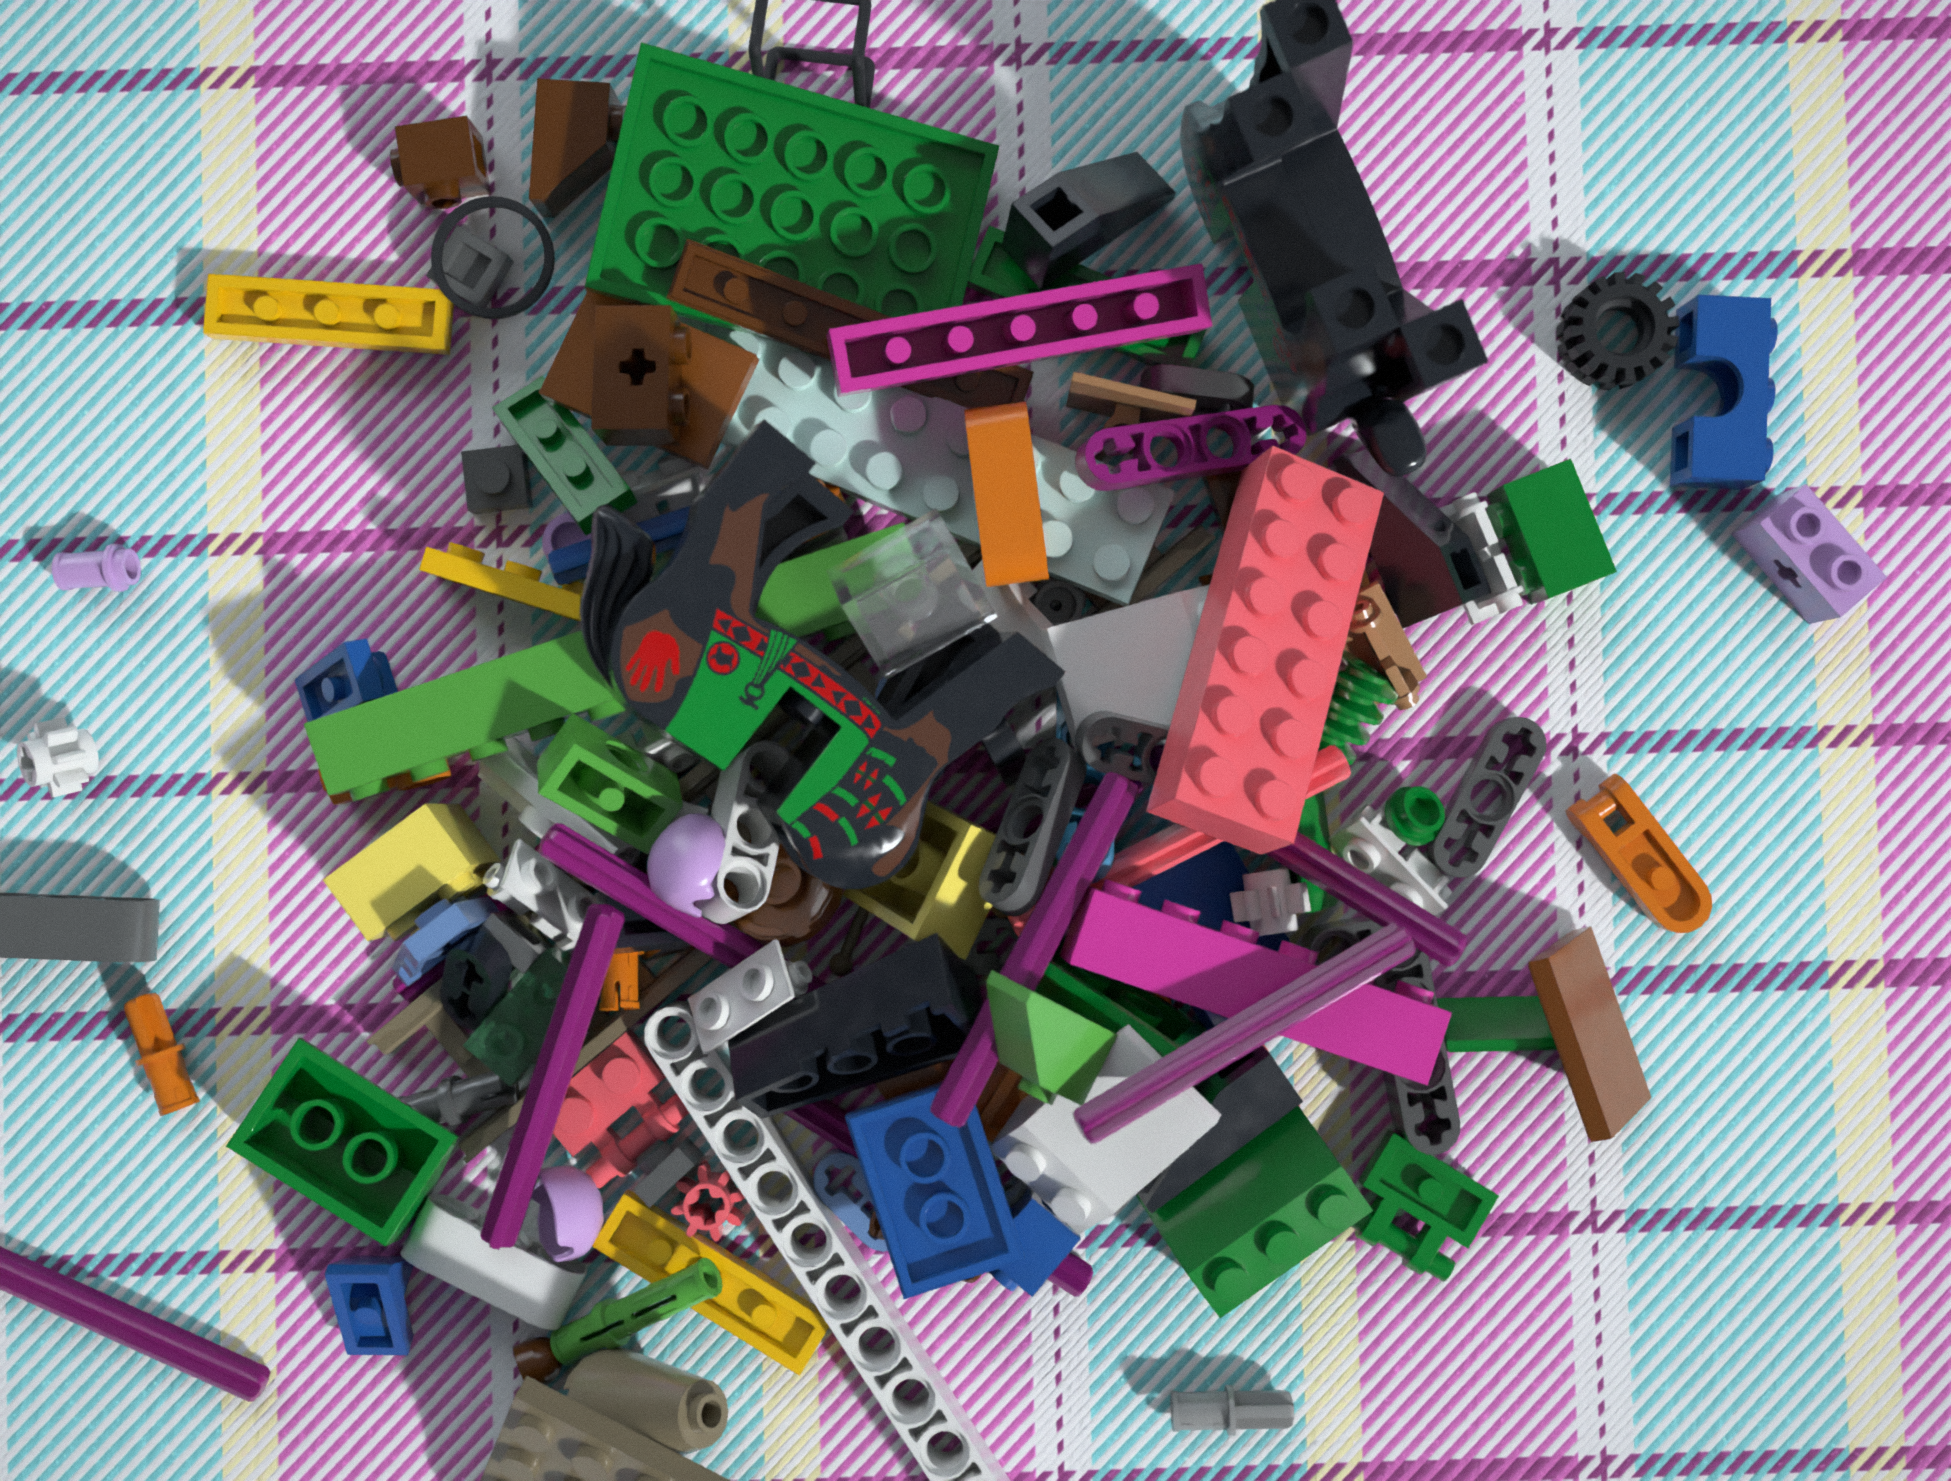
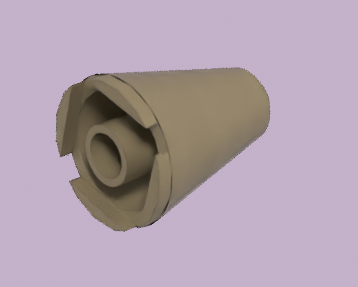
(651, 1398)

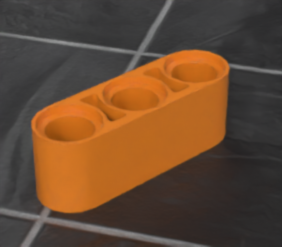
(1006, 494)

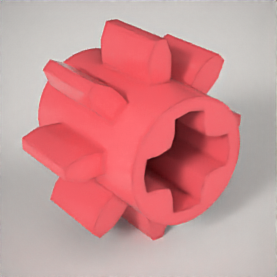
(701, 1215)

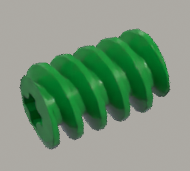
(1354, 703)

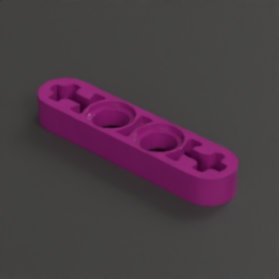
(1190, 440)

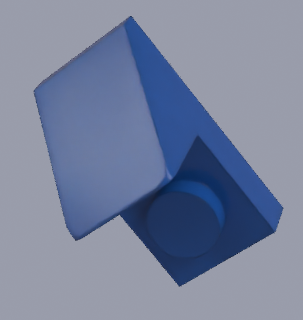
(344, 680)
(371, 1304)

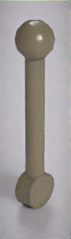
(841, 963)

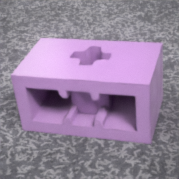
(1809, 555)

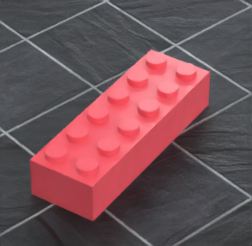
(1266, 653)

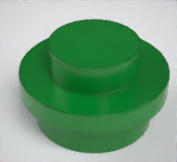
(1414, 814)

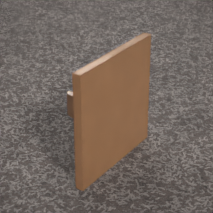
(1125, 402)

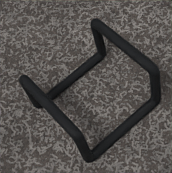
(862, 66)

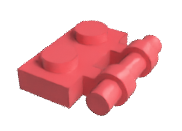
(604, 1092)

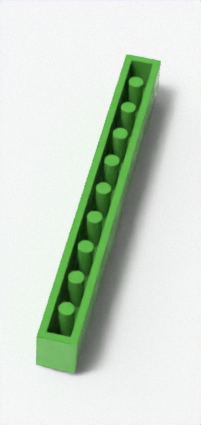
(532, 691)

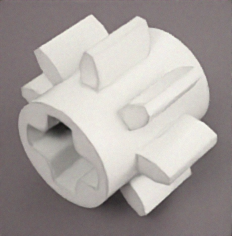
(57, 757)
(1270, 902)

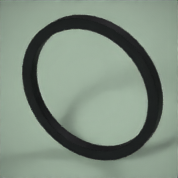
(468, 208)

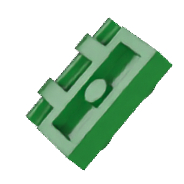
(1428, 1190)

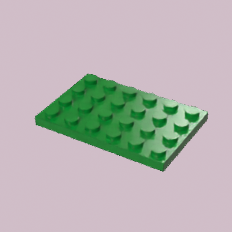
(788, 184)

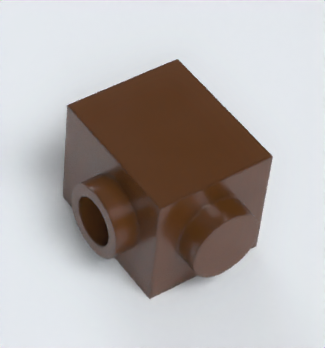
(440, 161)

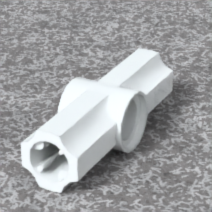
(516, 780)

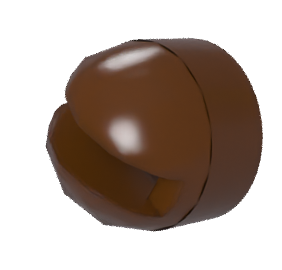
(537, 1360)

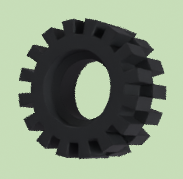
(1646, 312)

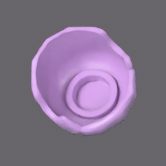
(686, 862)
(568, 1212)

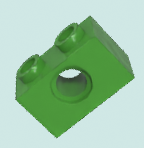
(608, 783)

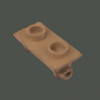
(1382, 643)

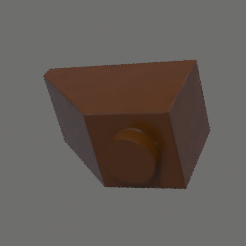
(572, 140)

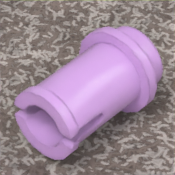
(107, 568)

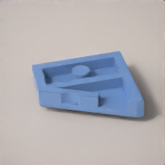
(439, 932)

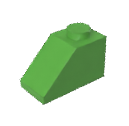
(1046, 1042)

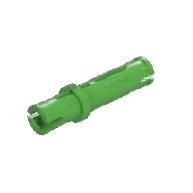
(635, 1312)

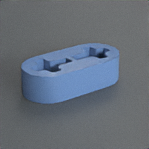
(842, 1201)

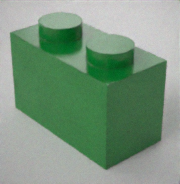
(1549, 532)

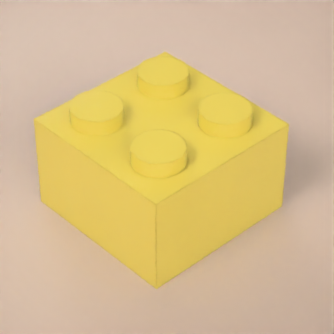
(411, 868)
(938, 884)

